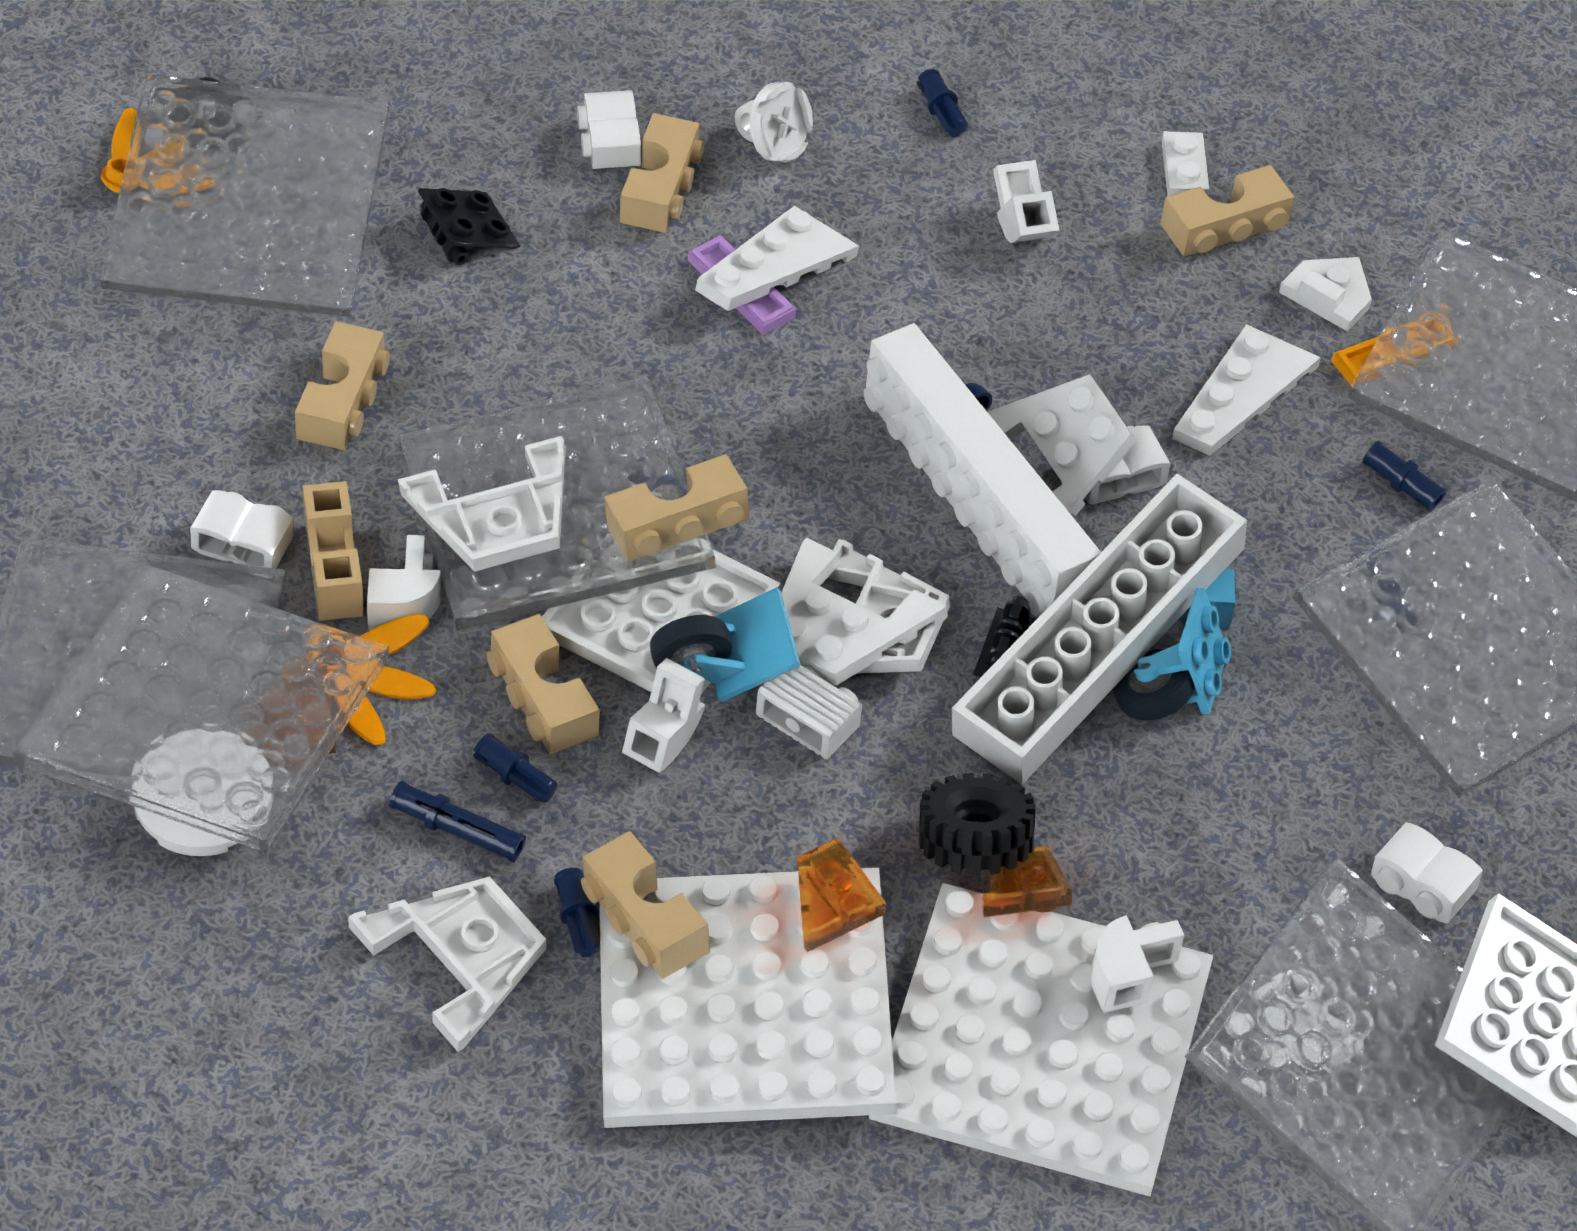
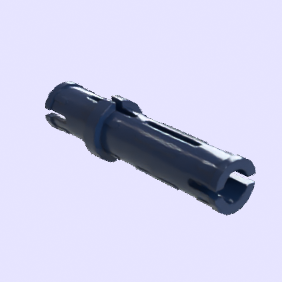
(504, 841)

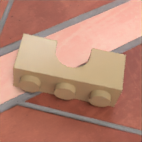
(655, 196)
(1257, 204)
(334, 411)
(650, 524)
(332, 551)
(555, 712)
(661, 933)

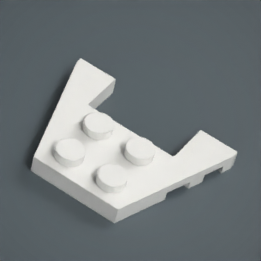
(1074, 432)
(500, 521)
(882, 594)
(839, 634)
(477, 939)

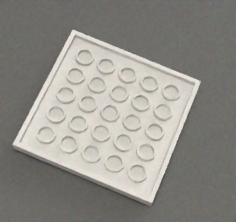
(754, 1021)
(1021, 1061)

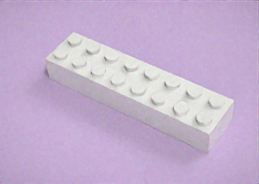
(975, 467)
(1098, 629)

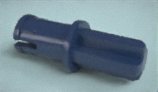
(942, 102)
(514, 768)
(577, 912)

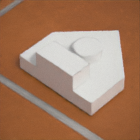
(1330, 289)

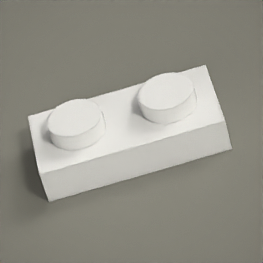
(1184, 162)

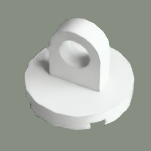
(776, 121)

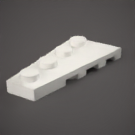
(775, 257)
(1241, 386)

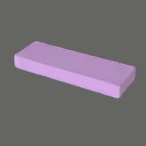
(762, 313)

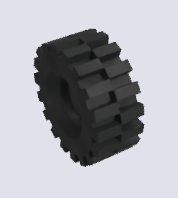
(976, 824)

